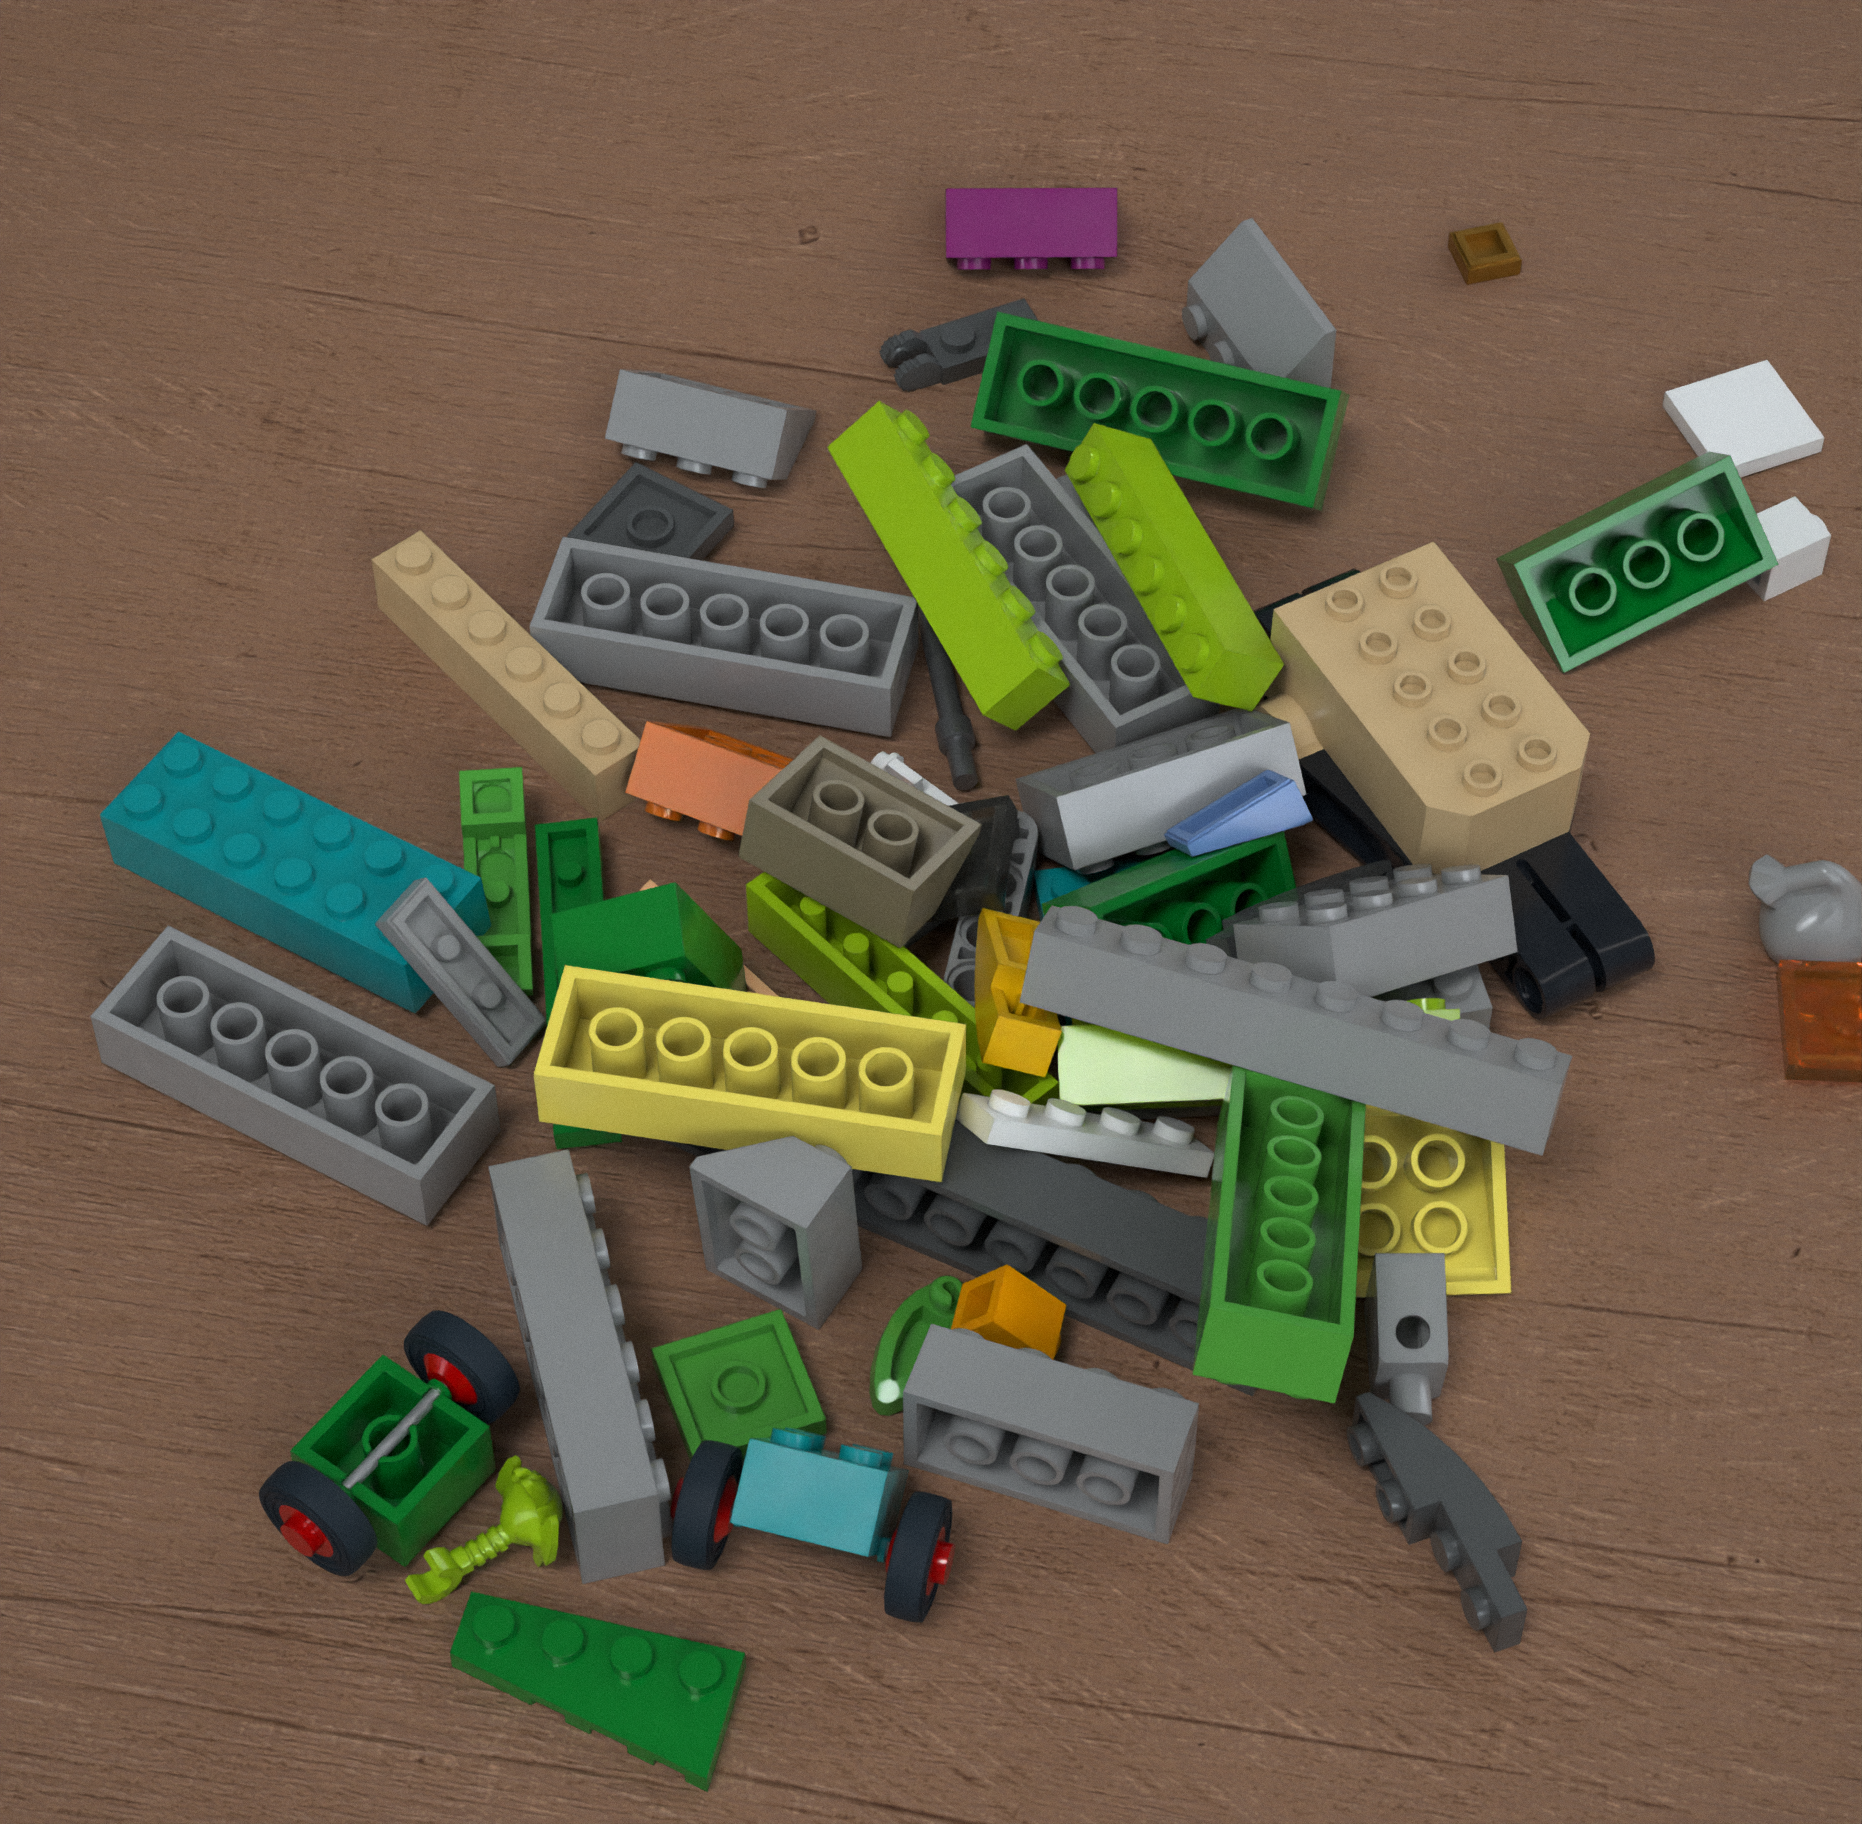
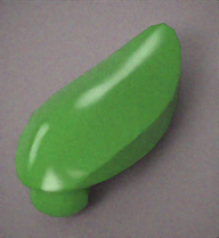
(904, 1338)

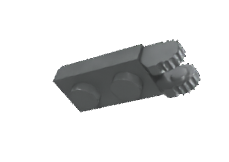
(946, 350)

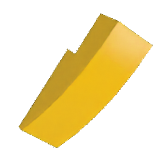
(1007, 1030)

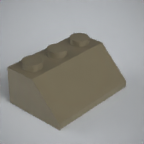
(857, 840)

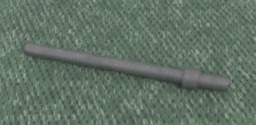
(953, 729)

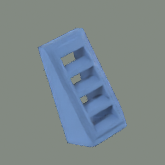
(1249, 812)

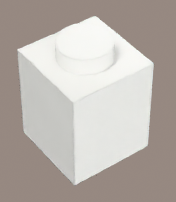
(1798, 544)

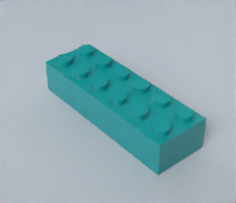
(280, 863)

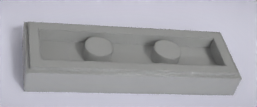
(461, 972)

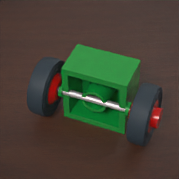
(395, 1450)

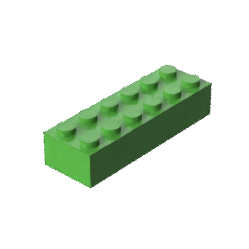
(1281, 1238)

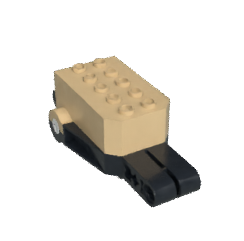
(1446, 751)

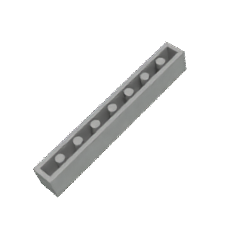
(1296, 1028)

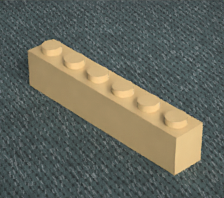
(507, 673)

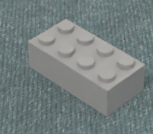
(1142, 788)
(1386, 929)
(1049, 1432)

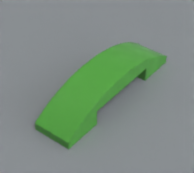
(498, 853)

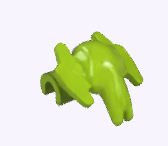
(527, 1518)

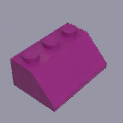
(1030, 226)

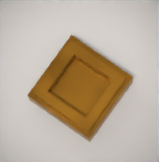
(1484, 253)

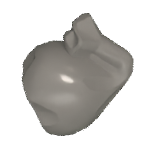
(1808, 910)

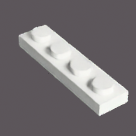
(1072, 1132)

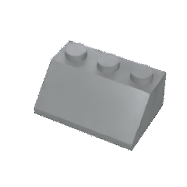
(1257, 312)
(707, 426)
(780, 1223)

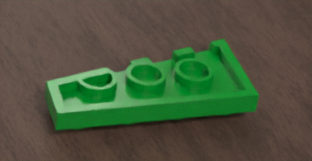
(634, 1685)

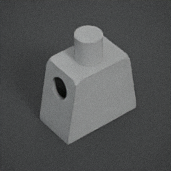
(1407, 1330)

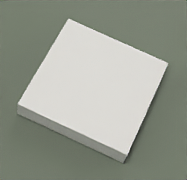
(1746, 417)

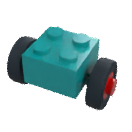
(817, 1498)

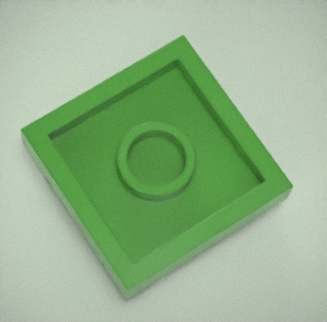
(738, 1383)

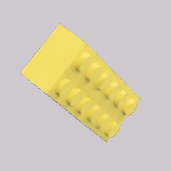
(750, 1071)

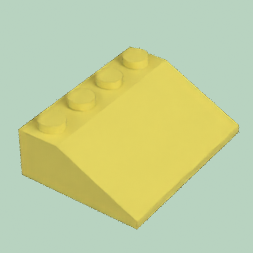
(1434, 1195)

